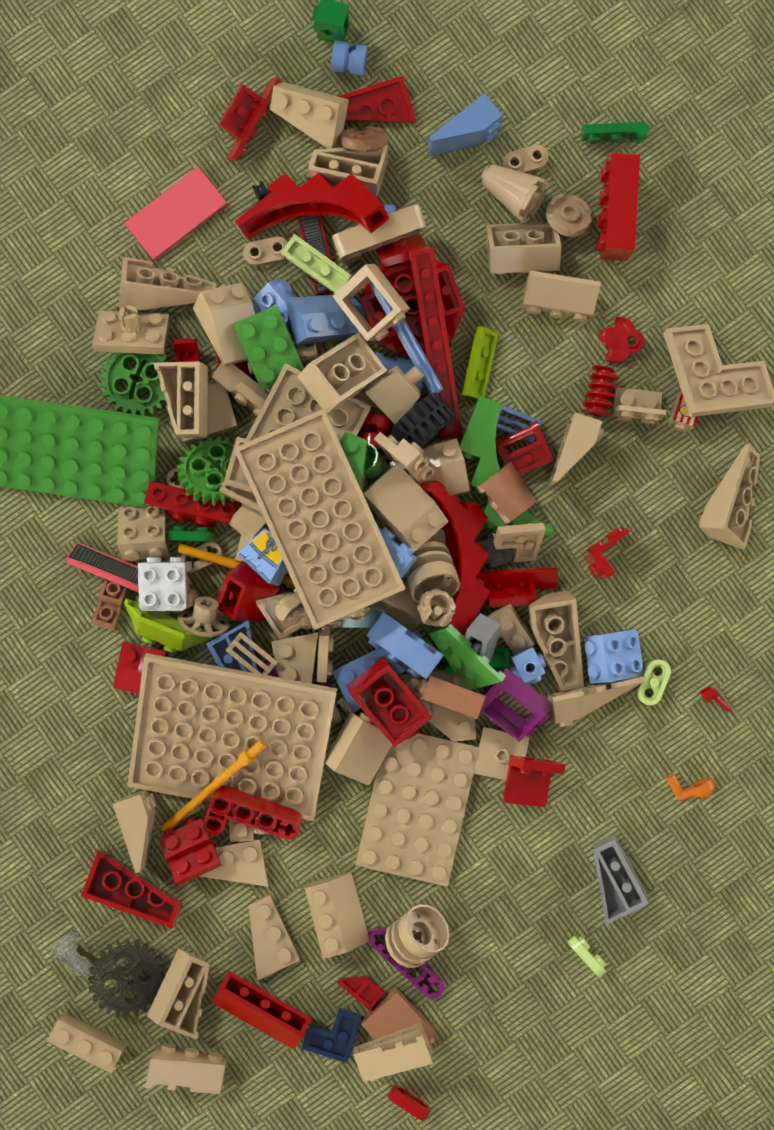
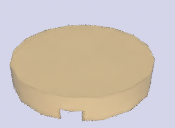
(568, 215)

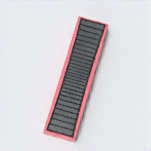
(104, 566)

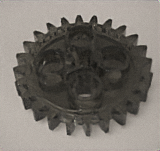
(107, 969)

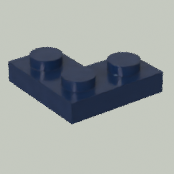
(335, 1042)

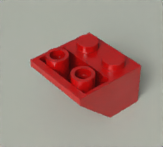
(240, 592)

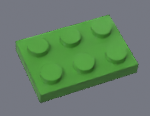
(267, 345)

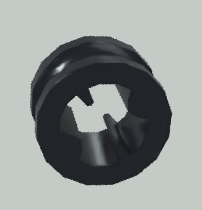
(260, 191)

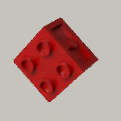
(530, 780)

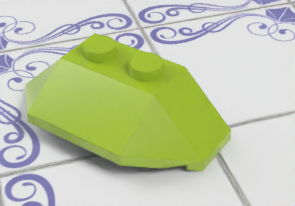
(163, 628)

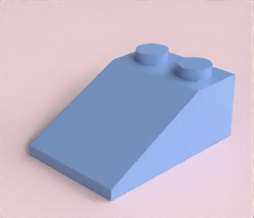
(468, 129)

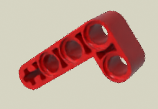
(253, 817)

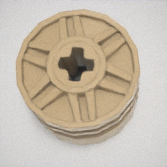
(432, 570)
(417, 936)

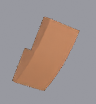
(109, 605)

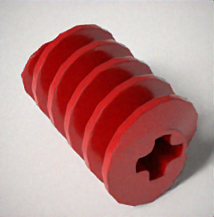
(600, 391)

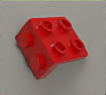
(597, 562)

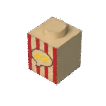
(680, 416)

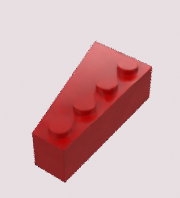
(123, 889)

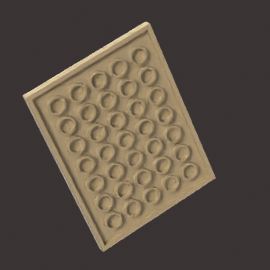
(203, 716)

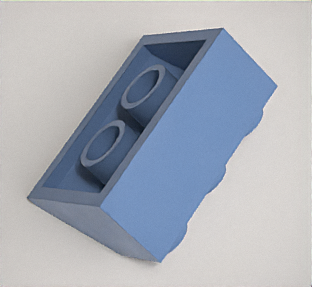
(320, 320)

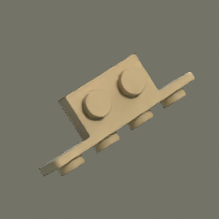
(241, 386)

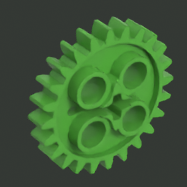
(117, 373)
(200, 481)

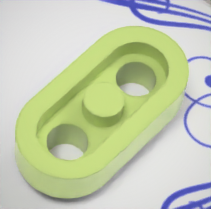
(655, 683)
(595, 962)

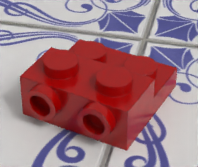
(189, 851)

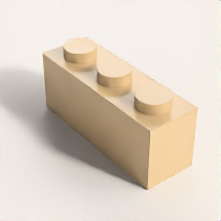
(87, 1042)

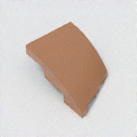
(507, 493)

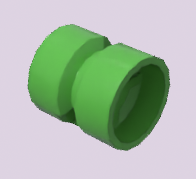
(375, 465)

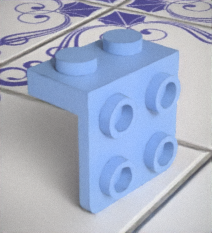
(274, 294)
(613, 656)

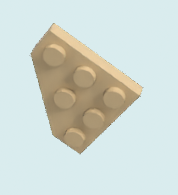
(450, 723)

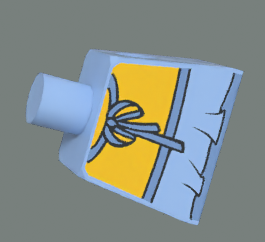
(264, 557)

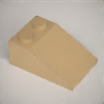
(217, 312)
(341, 373)
(579, 437)
(404, 508)
(136, 822)

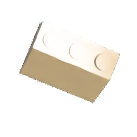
(522, 248)
(560, 296)
(337, 914)

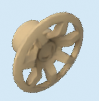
(204, 614)

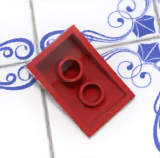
(389, 701)

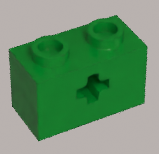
(331, 20)

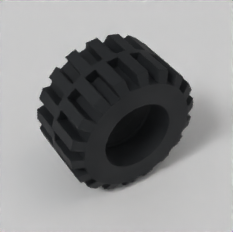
(424, 421)

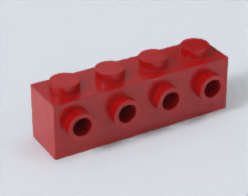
(261, 1010)

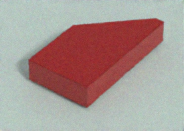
(363, 990)

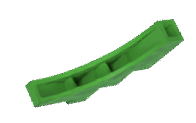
(480, 442)

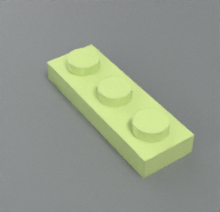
(315, 264)

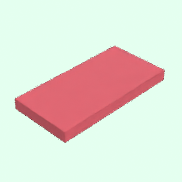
(176, 213)

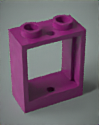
(505, 716)

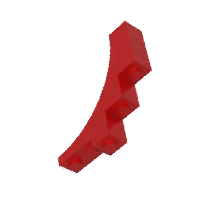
(315, 197)
(466, 552)

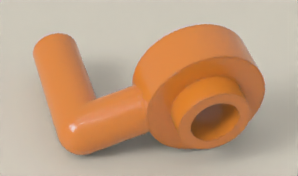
(701, 788)

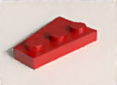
(380, 103)

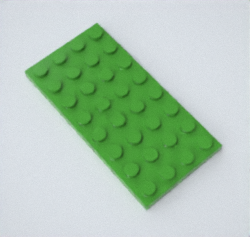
(77, 451)

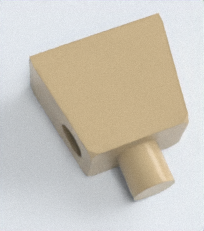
(395, 391)

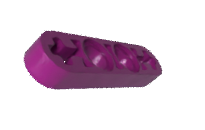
(432, 977)

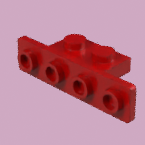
(244, 114)
(184, 508)
(518, 585)

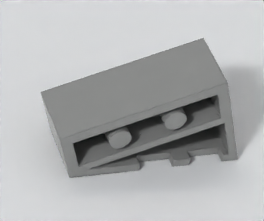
(618, 881)

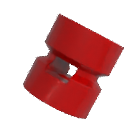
(373, 426)

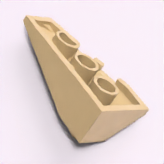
(447, 465)
(728, 508)
(557, 633)
(579, 702)

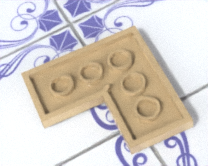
(707, 383)

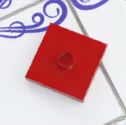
(399, 250)

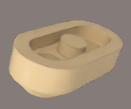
(525, 158)
(266, 250)

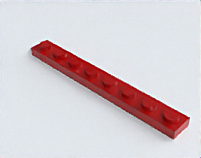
(434, 331)

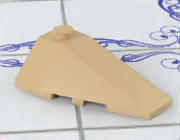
(153, 288)

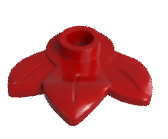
(617, 340)

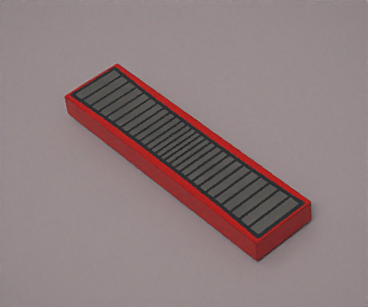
(314, 234)

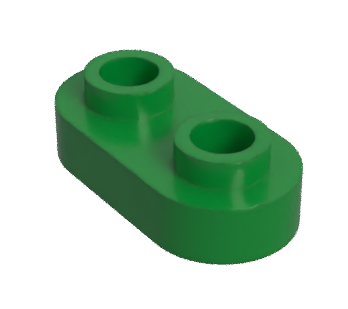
(201, 534)

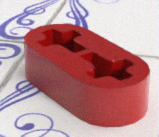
(409, 1102)

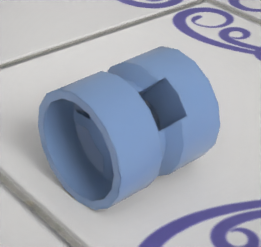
(349, 58)

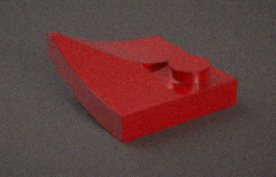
(131, 665)

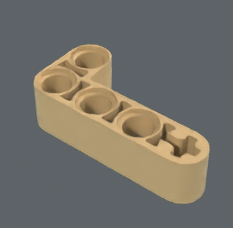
(357, 240)

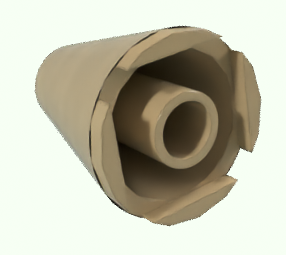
(515, 190)

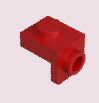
(186, 350)

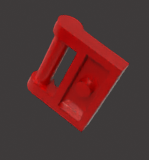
(529, 456)

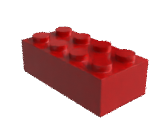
(619, 207)

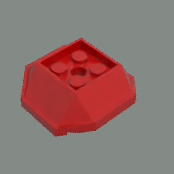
(401, 279)

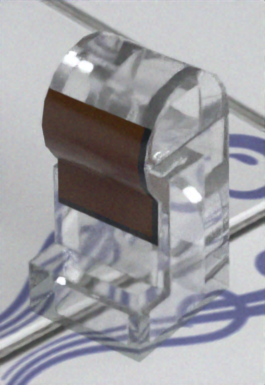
(73, 955)

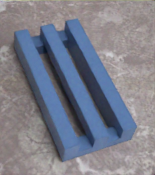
(514, 423)

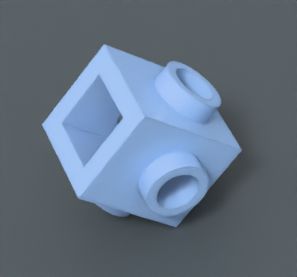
(520, 661)

